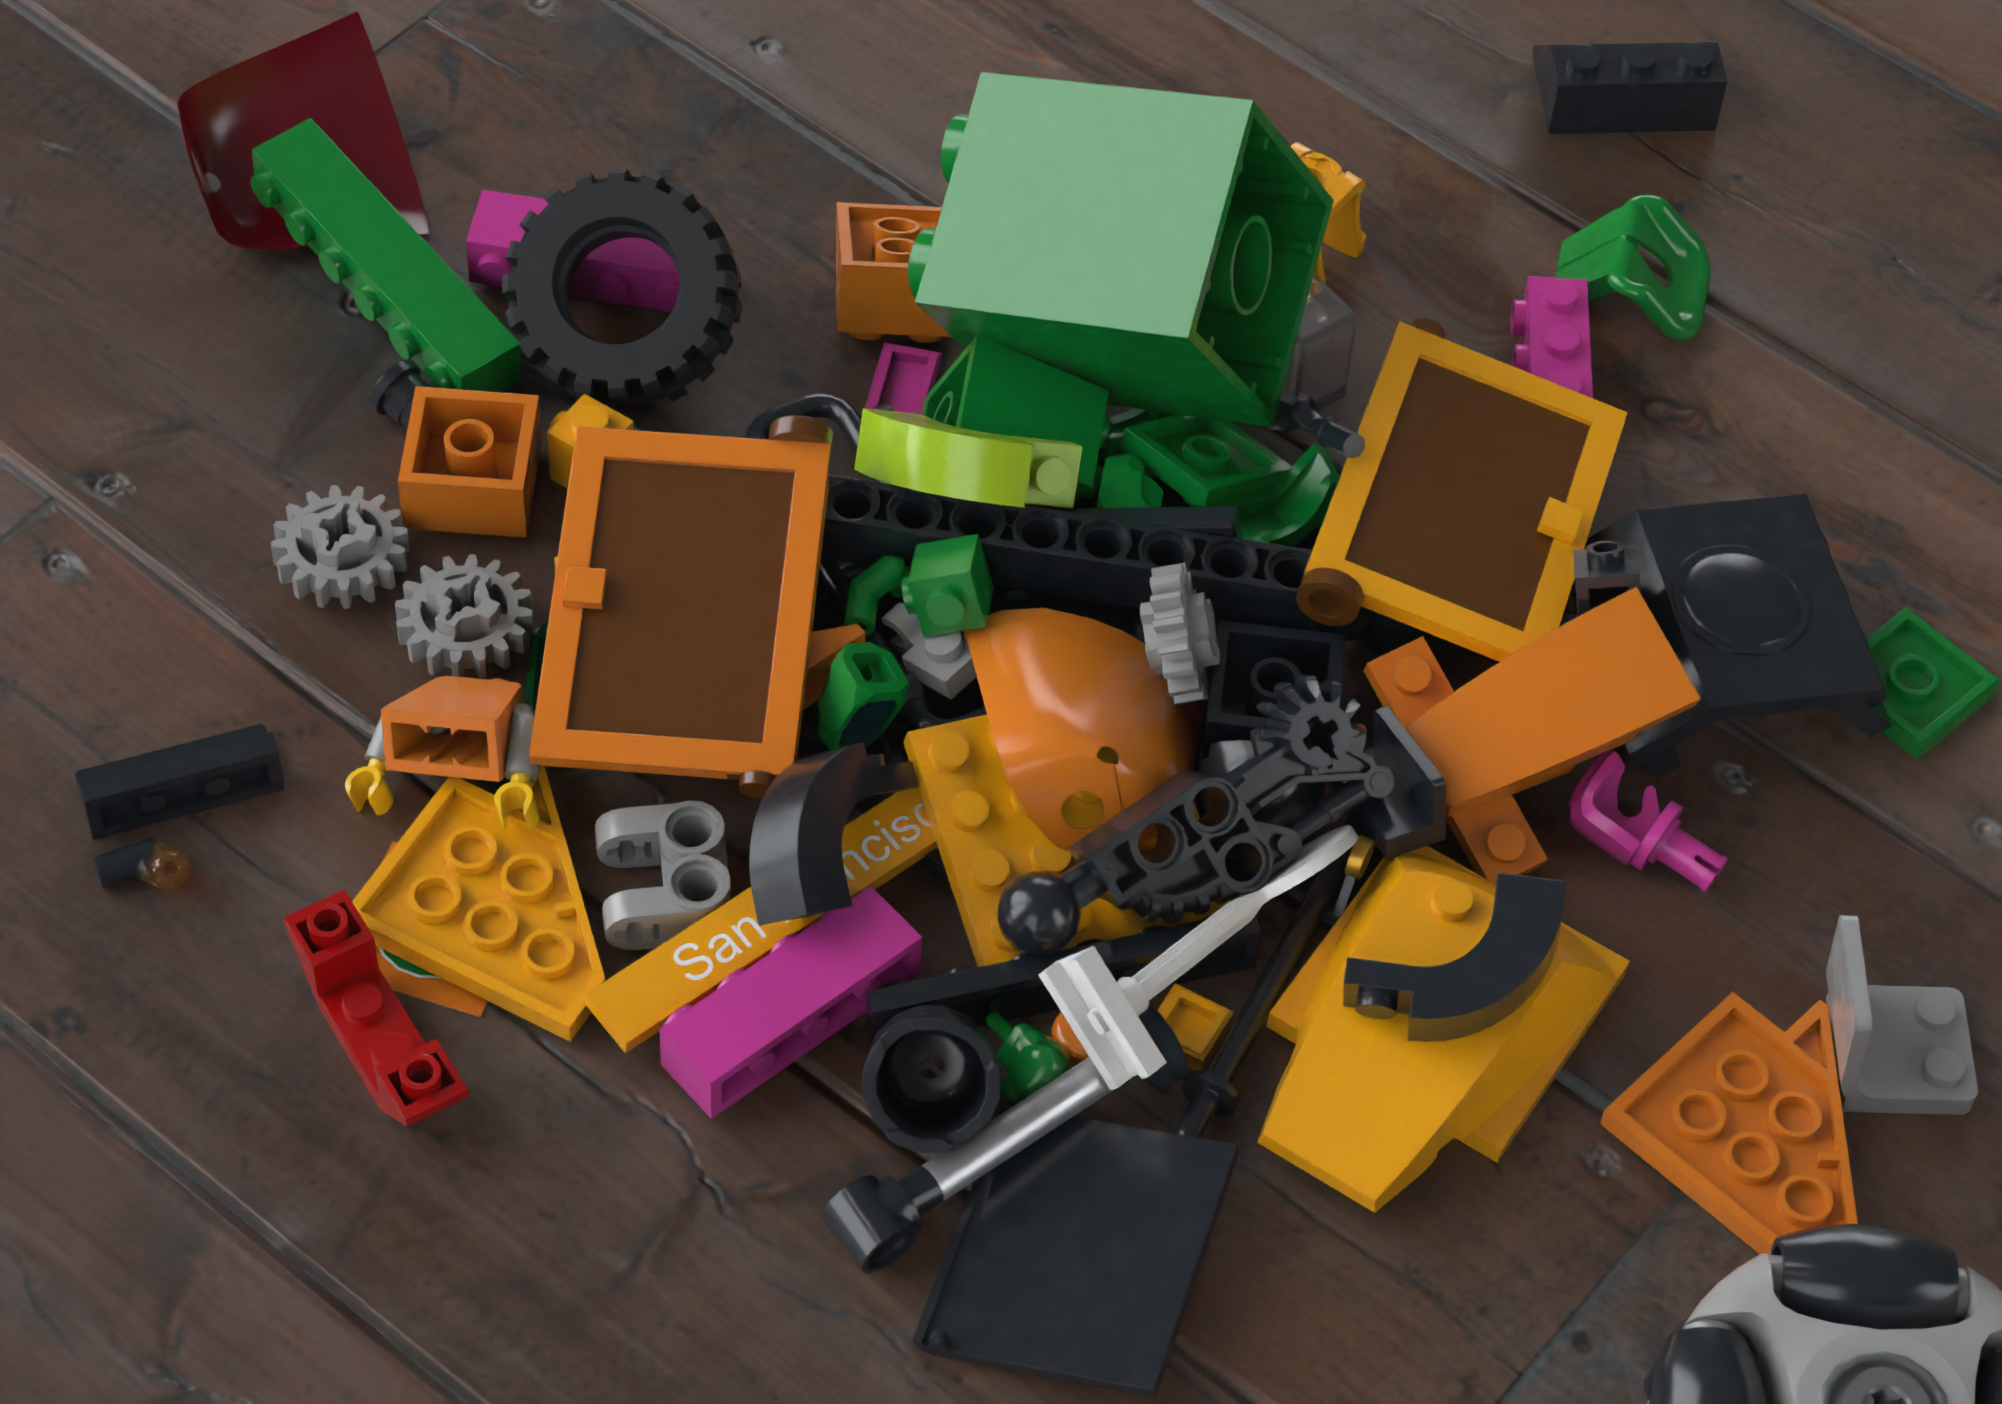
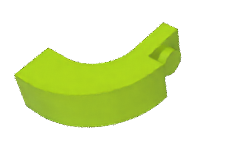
(966, 463)

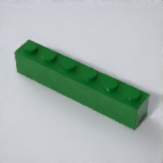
(383, 262)

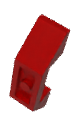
(364, 1013)

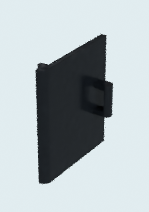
(1080, 1255)

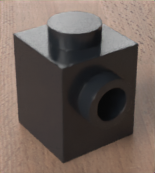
(1604, 573)

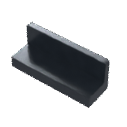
(180, 780)

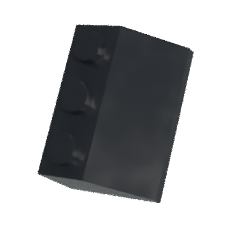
(1630, 86)

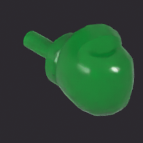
(1027, 1056)

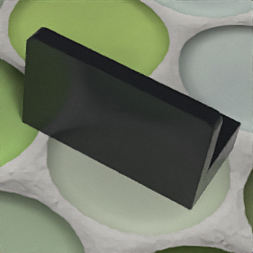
(1416, 807)

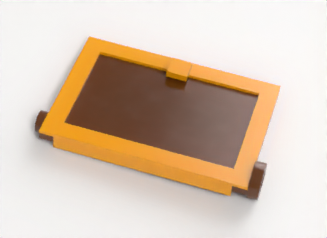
(1462, 498)

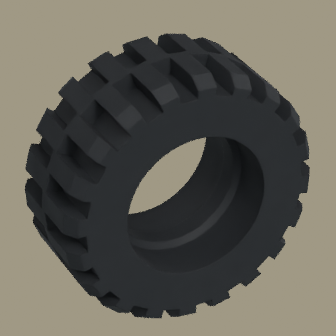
(574, 227)

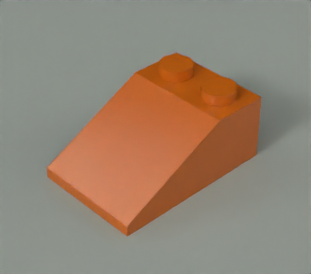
(873, 271)

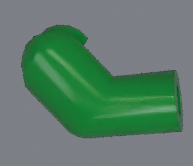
(870, 586)

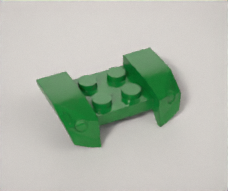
(1224, 466)

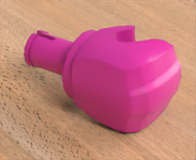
(1641, 837)

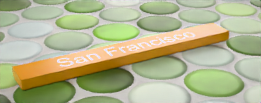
(700, 957)

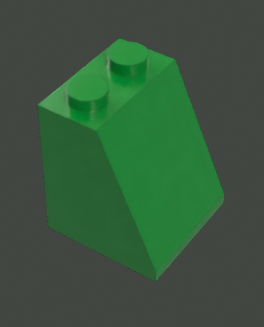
(1020, 396)

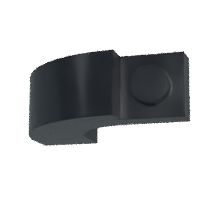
(801, 826)
(1481, 985)

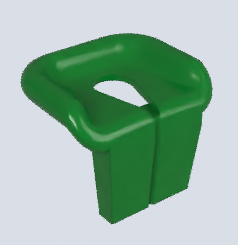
(1611, 262)

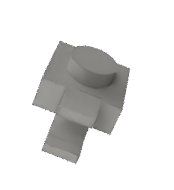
(936, 660)

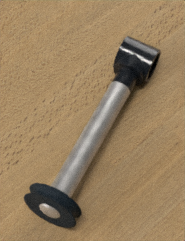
(882, 1217)

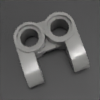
(660, 837)

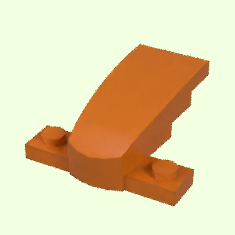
(1532, 718)

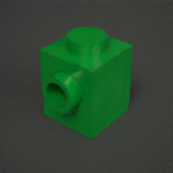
(949, 586)

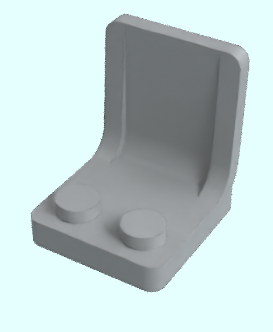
(1896, 1043)

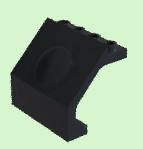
(1749, 615)

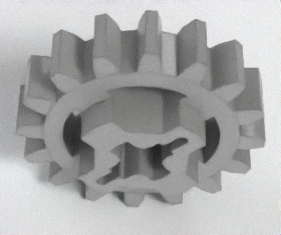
(345, 546)
(464, 617)
(1180, 633)

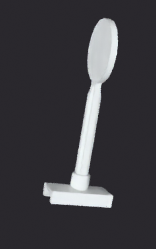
(1107, 1011)

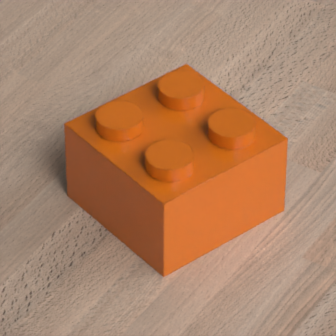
(470, 462)

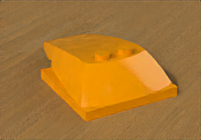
(1377, 1108)

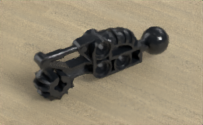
(1187, 866)

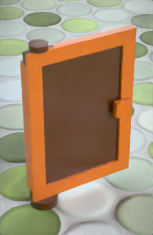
(684, 603)

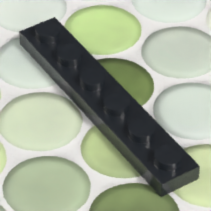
(1018, 991)

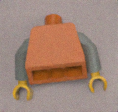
(454, 731)

